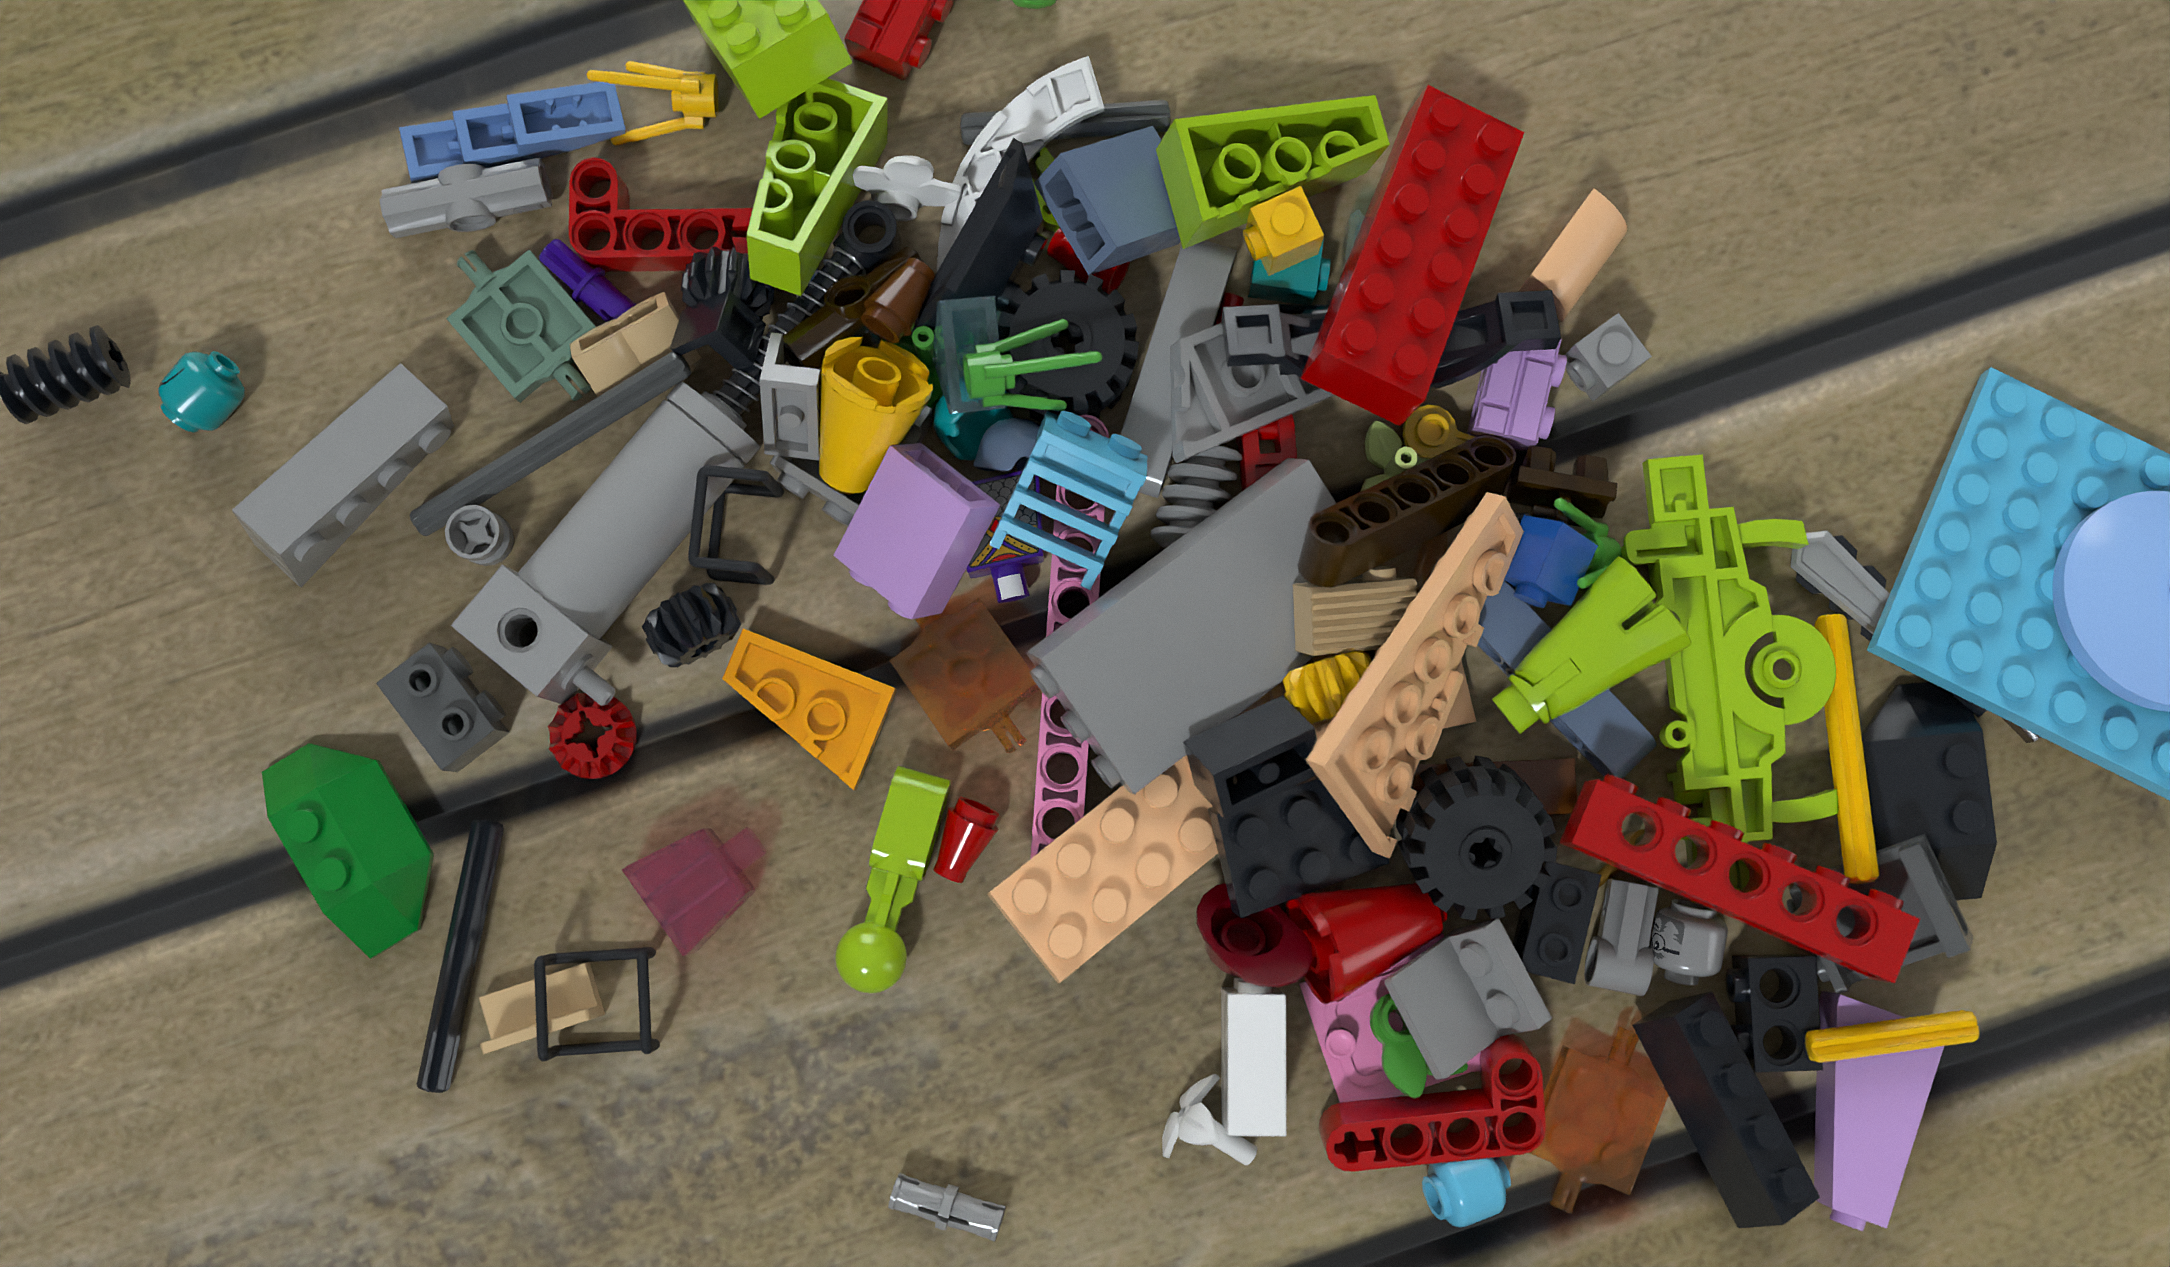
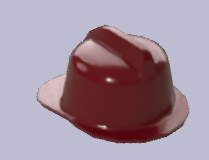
(1258, 947)

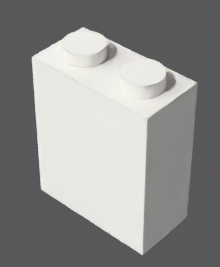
(1253, 1060)

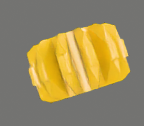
(1323, 686)

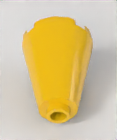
(865, 407)

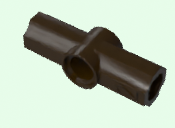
(840, 316)

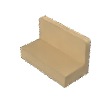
(512, 1011)

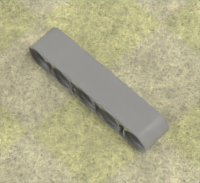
(1187, 308)

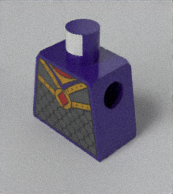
(1014, 554)

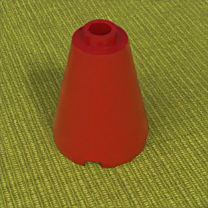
(1362, 933)

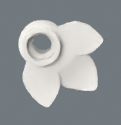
(905, 186)

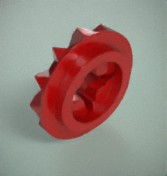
(613, 747)

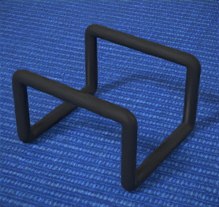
(755, 572)
(644, 1044)

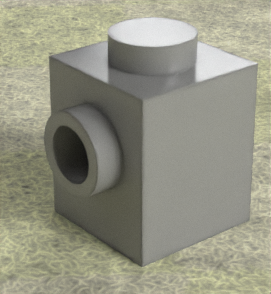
(1605, 357)

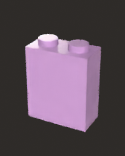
(915, 531)

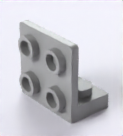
(1465, 995)

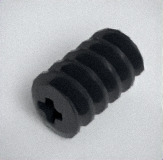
(64, 377)

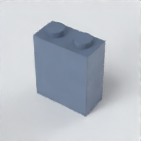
(1111, 200)

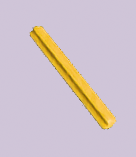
(1848, 758)

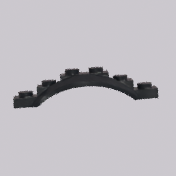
(1475, 342)

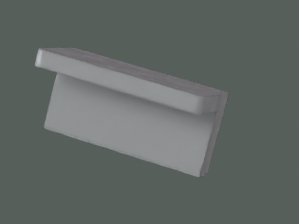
(789, 405)

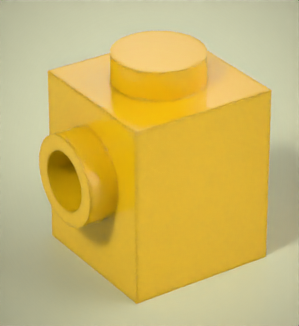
(1283, 231)

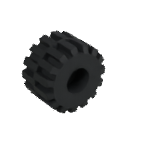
(1095, 324)
(1464, 809)

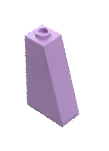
(1866, 1119)

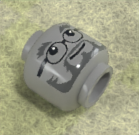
(1688, 941)

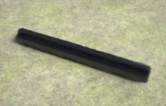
(460, 956)

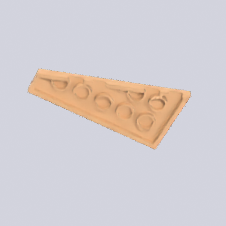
(1413, 681)

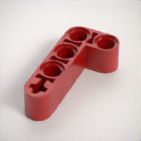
(630, 226)
(1434, 1113)

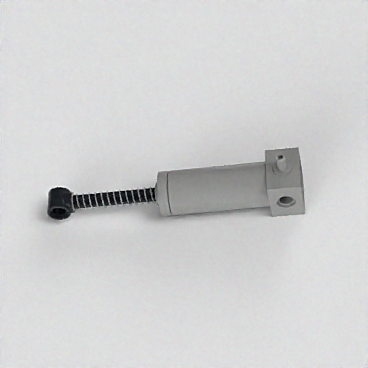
(639, 509)

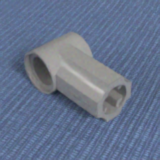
(1621, 952)

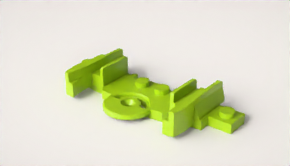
(1724, 727)

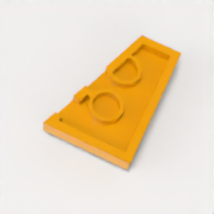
(814, 701)

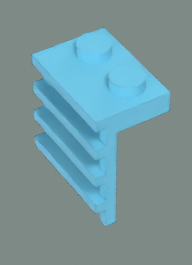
(1085, 464)

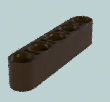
(1403, 511)

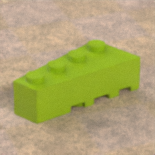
(1242, 158)
(811, 180)

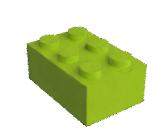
(771, 46)

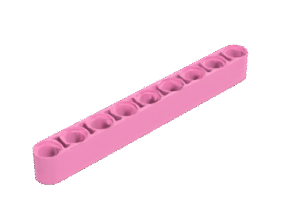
(1053, 740)

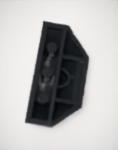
(993, 242)
(1932, 780)

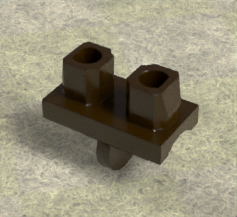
(1540, 486)

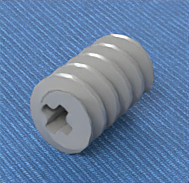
(1194, 493)

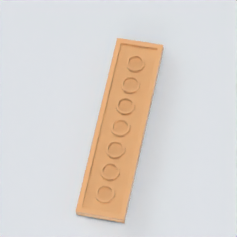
(1113, 865)

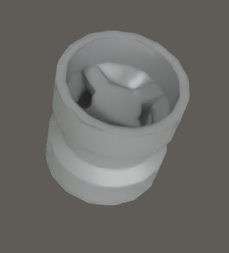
(469, 529)

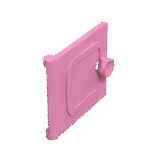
(1357, 1057)

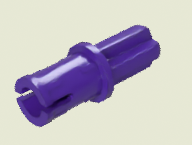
(587, 283)

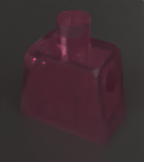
(696, 884)

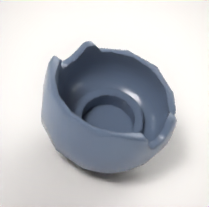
(1007, 444)

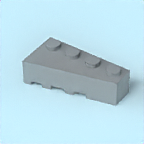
(344, 474)

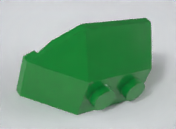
(351, 843)

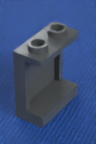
(1914, 876)

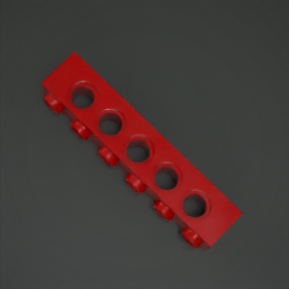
(1880, 929)

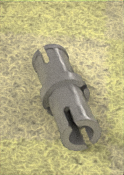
(946, 1207)

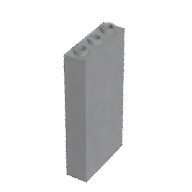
(1186, 632)

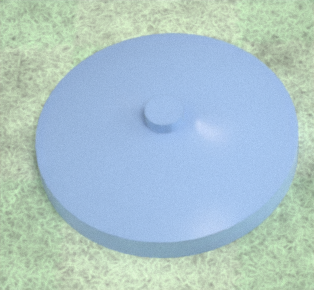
(2116, 597)

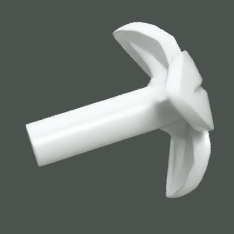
(1197, 1126)

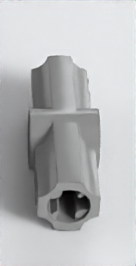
(466, 198)

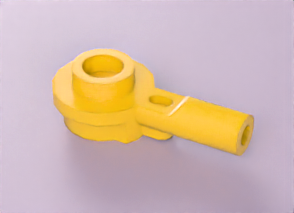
(1432, 431)

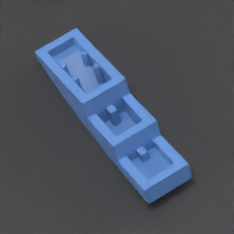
(521, 130)

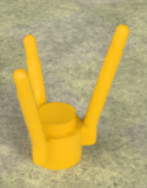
(691, 93)

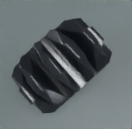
(723, 271)
(691, 625)

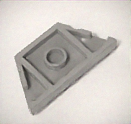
(1226, 402)

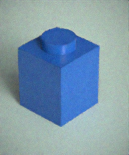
(1549, 562)

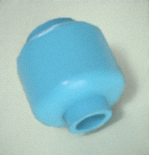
(1466, 1189)

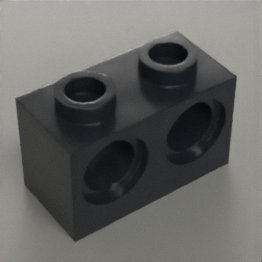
(1557, 922)
(1791, 1009)

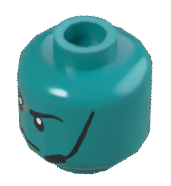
(201, 391)

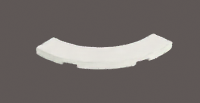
(1032, 118)

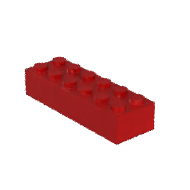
(1413, 257)

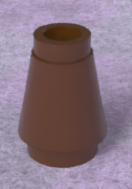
(898, 301)

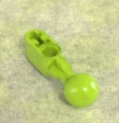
(872, 952)

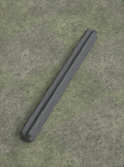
(552, 442)

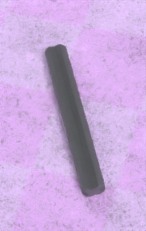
(1115, 120)

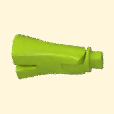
(1592, 648)

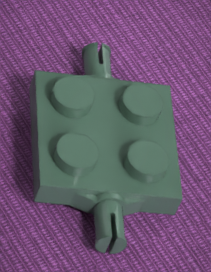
(521, 325)

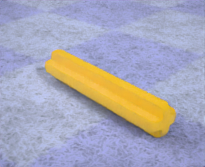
(1891, 1036)

